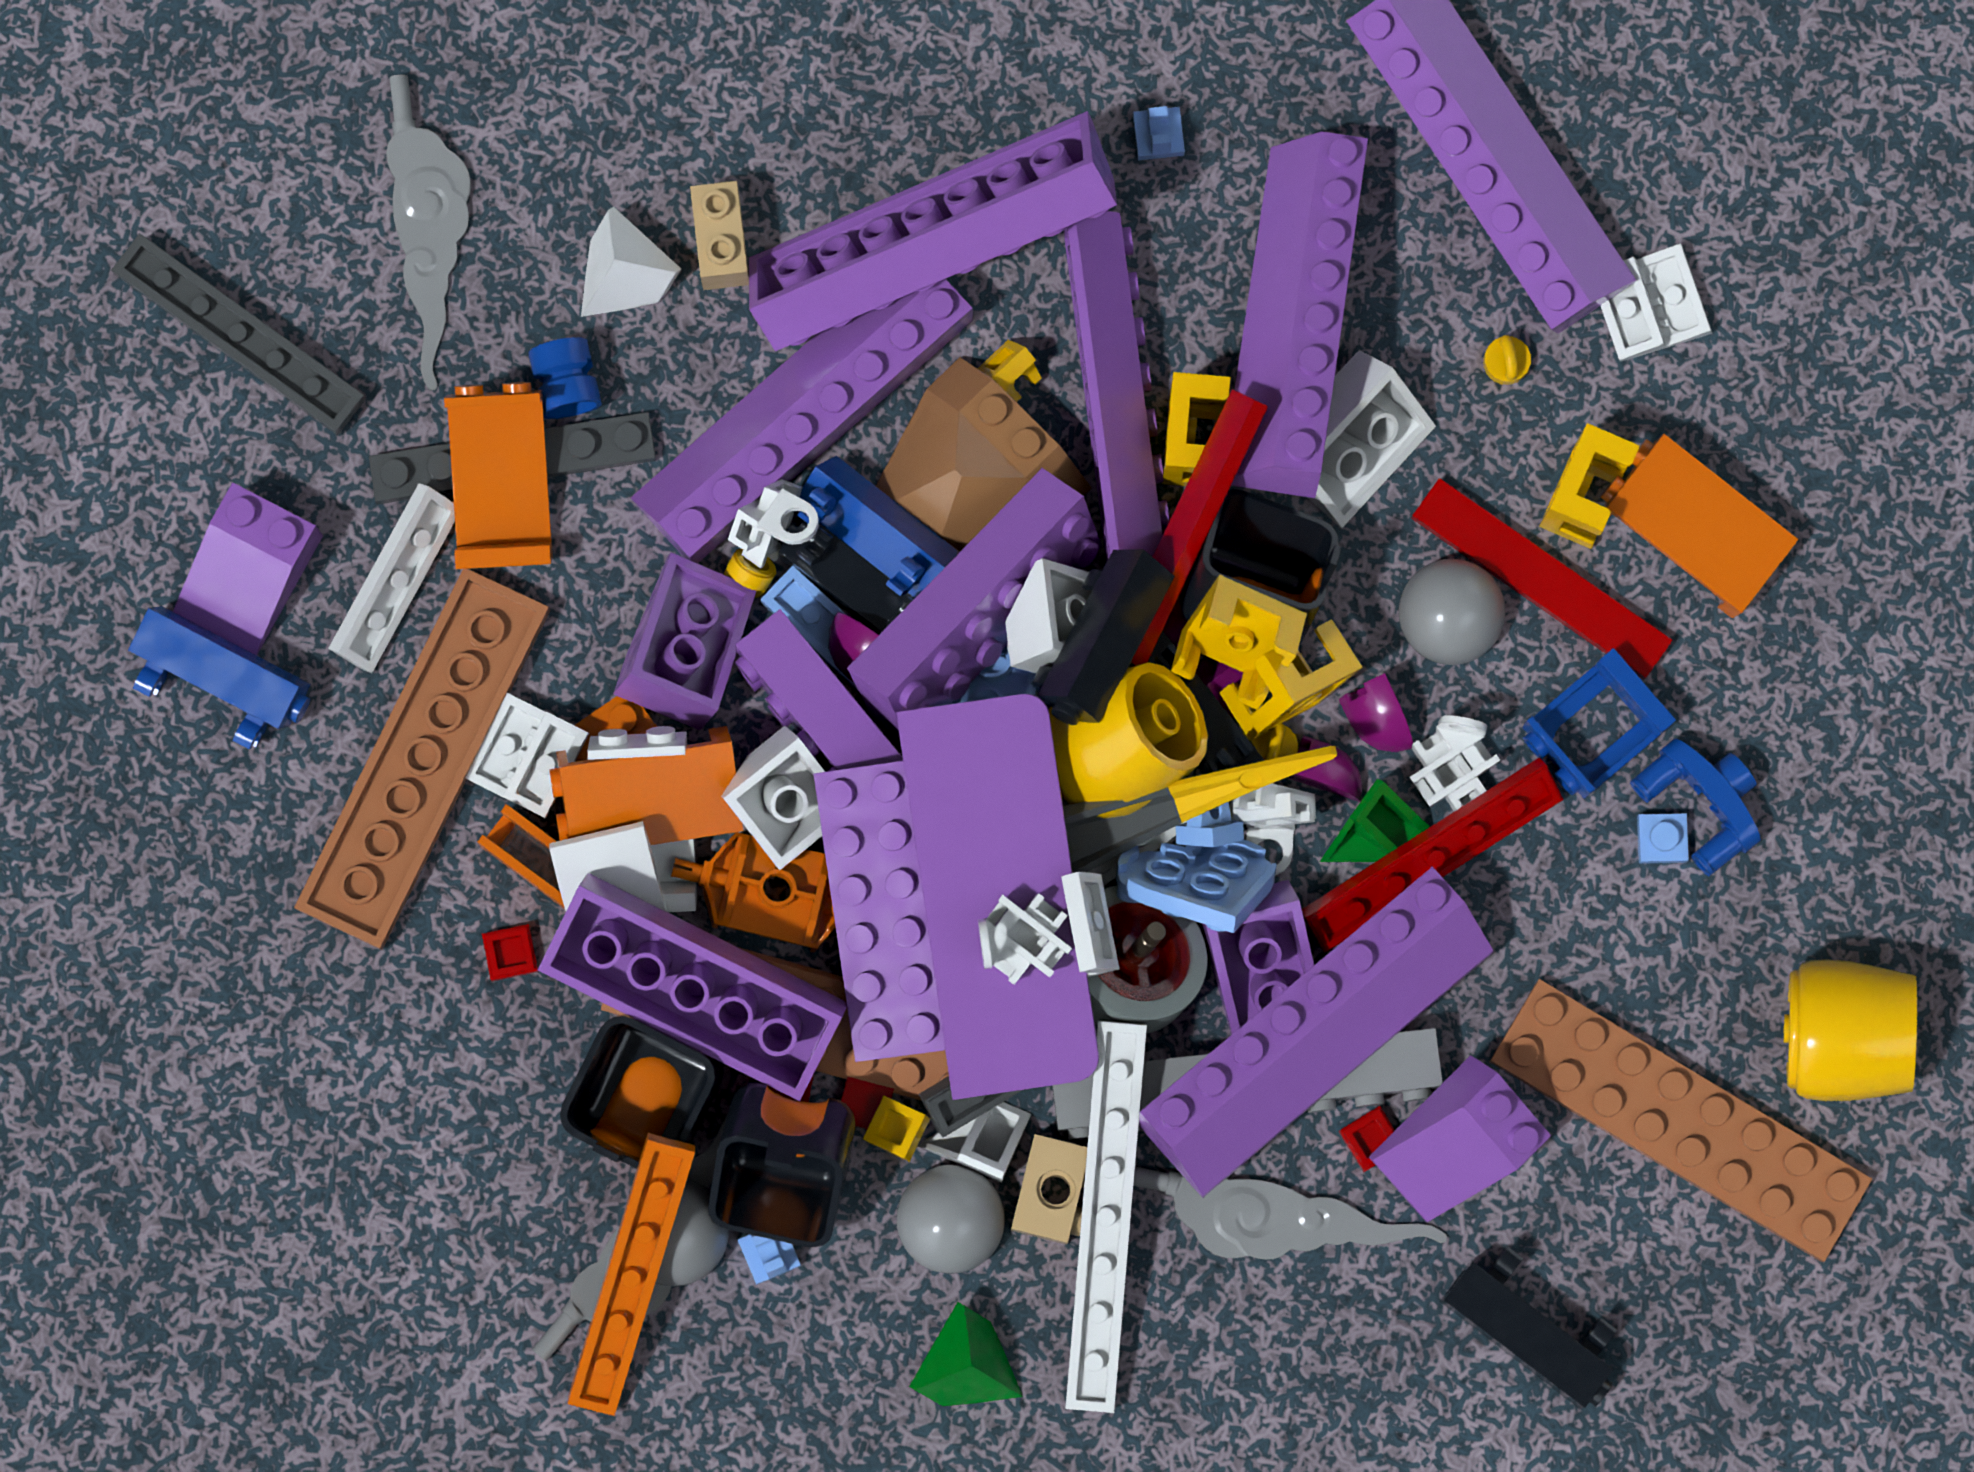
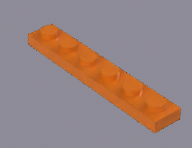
(631, 1274)

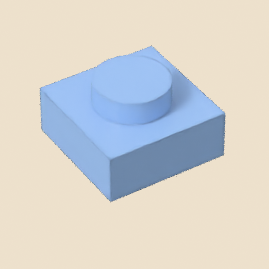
(1662, 838)

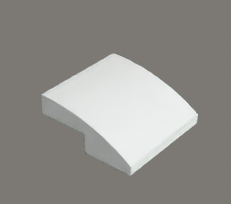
(1657, 308)
(521, 751)
(614, 855)

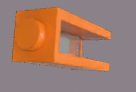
(524, 851)

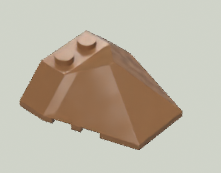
(969, 455)

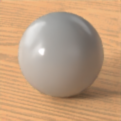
(1451, 611)
(950, 1219)
(694, 1241)

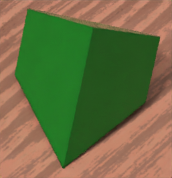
(1375, 827)
(966, 1363)

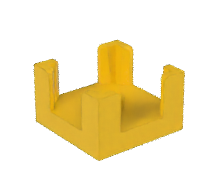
(1190, 398)
(1593, 455)
(1236, 630)
(1294, 687)

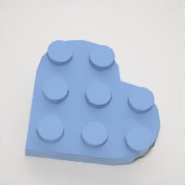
(1198, 882)

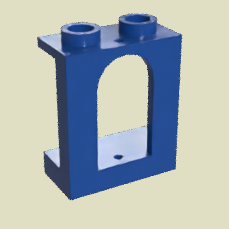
(1612, 672)

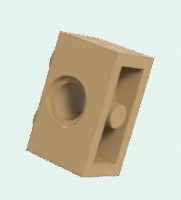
(719, 235)
(1033, 1213)

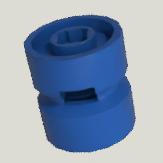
(563, 370)

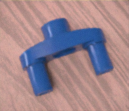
(1721, 784)

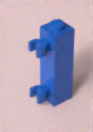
(876, 527)
(219, 668)

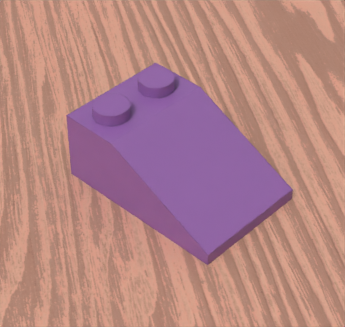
(246, 568)
(685, 642)
(1260, 956)
(1459, 1141)

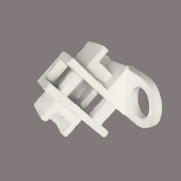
(768, 521)
(1454, 780)
(1273, 815)
(1029, 929)

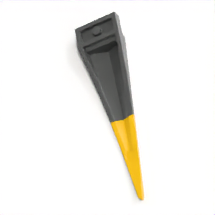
(1099, 839)

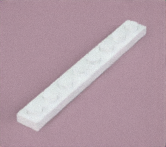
(1106, 1217)

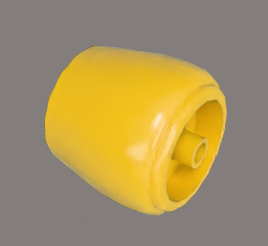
(1141, 745)
(1850, 1031)

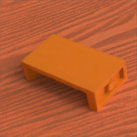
(499, 476)
(1699, 522)
(671, 794)

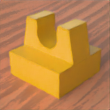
(1010, 363)
(896, 1128)

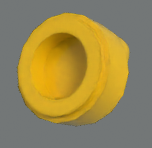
(1507, 360)
(749, 574)
(1276, 743)

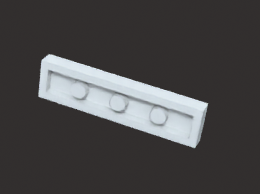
(394, 578)

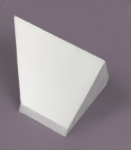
(624, 268)
(985, 1142)

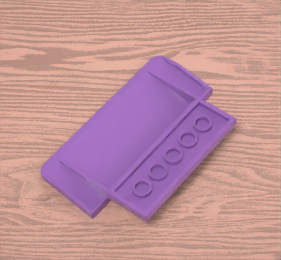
(917, 862)

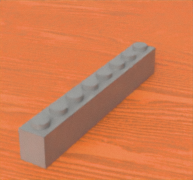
(1403, 1065)

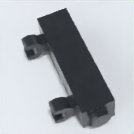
(845, 577)
(1104, 636)
(1226, 742)
(1528, 1335)

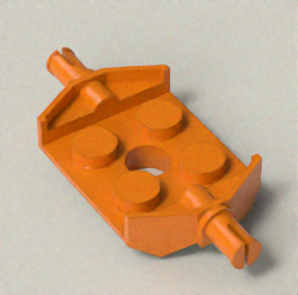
(737, 900)

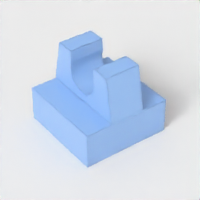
(1158, 133)
(1210, 829)
(768, 1257)

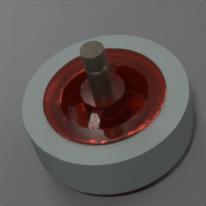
(1158, 962)

